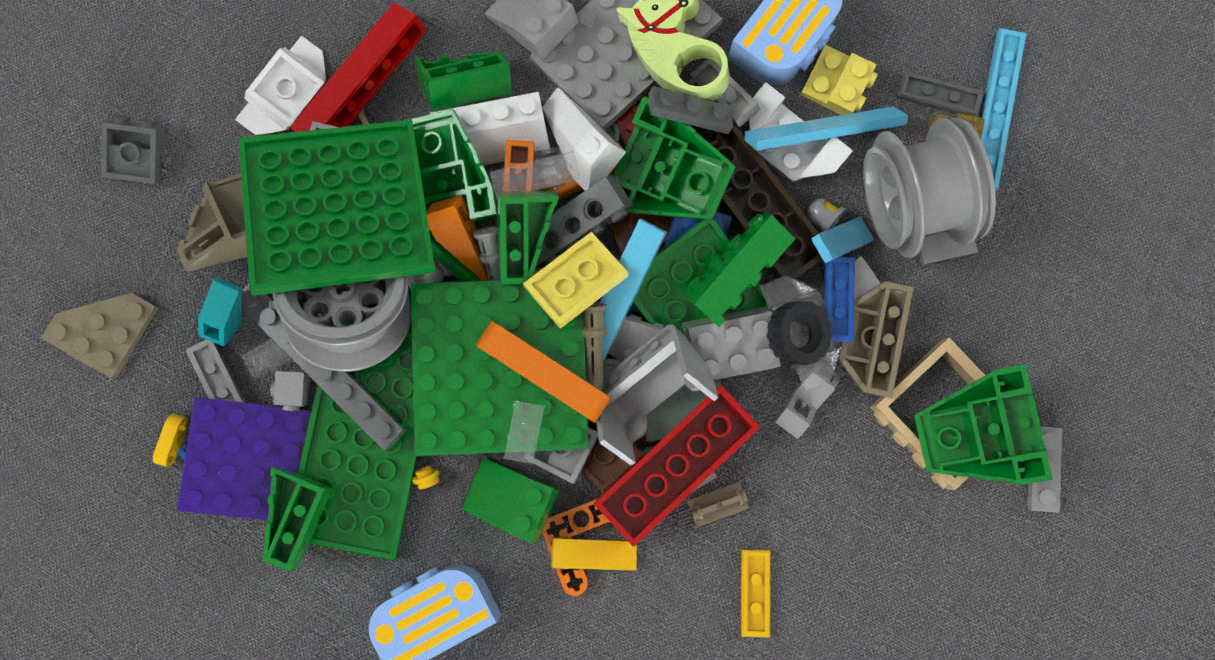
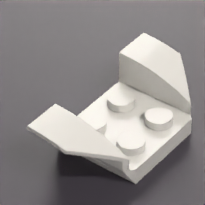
(283, 88)
(800, 159)

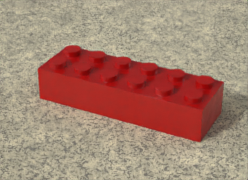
(676, 466)

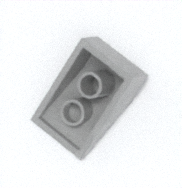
(534, 23)

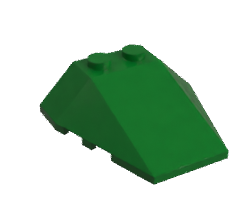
(452, 165)
(671, 169)
(987, 431)

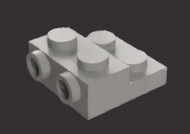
(566, 463)

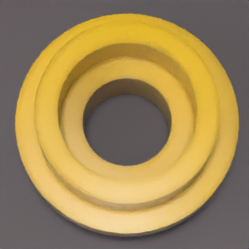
(426, 477)

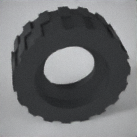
(818, 327)

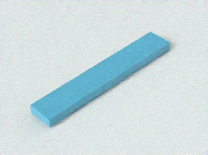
(1001, 96)
(825, 128)
(637, 261)

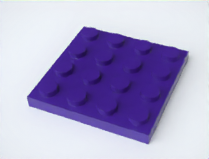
(233, 456)

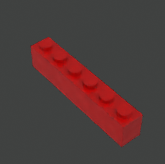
(364, 70)

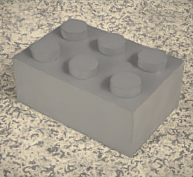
(735, 346)

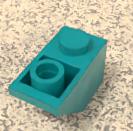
(221, 312)

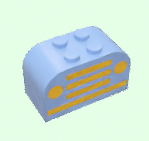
(783, 38)
(432, 614)

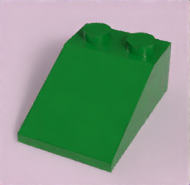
(510, 500)

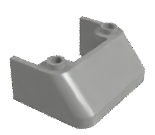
(644, 383)

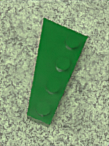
(739, 267)

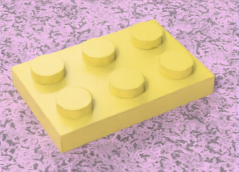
(575, 280)

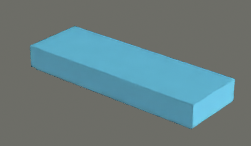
(842, 239)

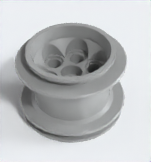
(930, 187)
(353, 347)

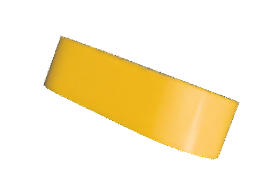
(170, 440)

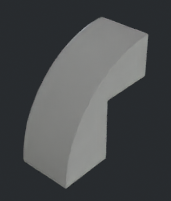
(803, 404)

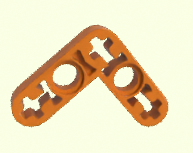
(579, 573)

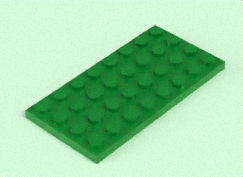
(368, 483)

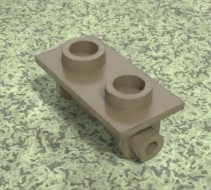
(718, 504)

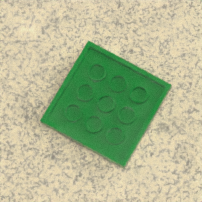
(664, 288)

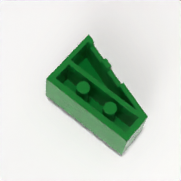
(463, 81)
(521, 231)

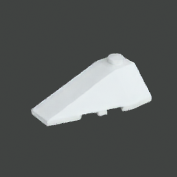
(576, 131)

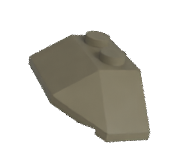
(878, 338)

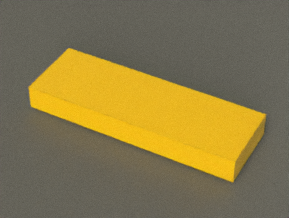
(593, 554)
(755, 593)

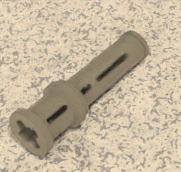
(594, 333)

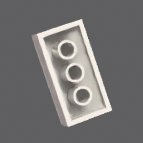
(501, 120)

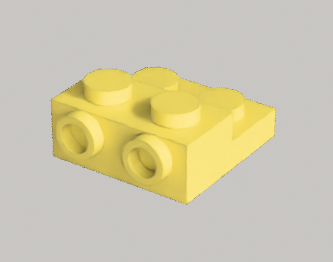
(839, 81)

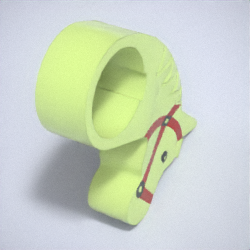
(663, 47)

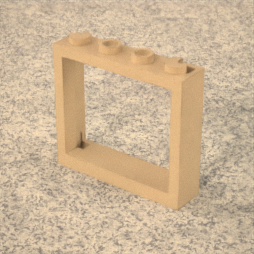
(902, 434)

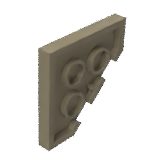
(102, 331)

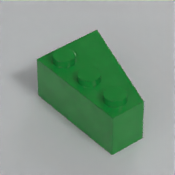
(292, 517)

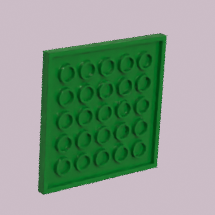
(333, 207)
(467, 395)

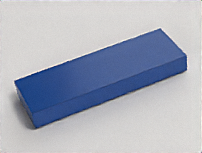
(840, 297)

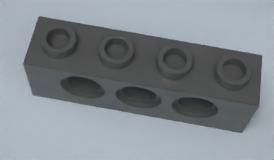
(614, 203)

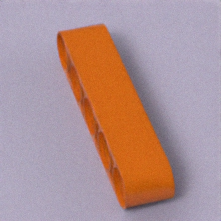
(543, 371)

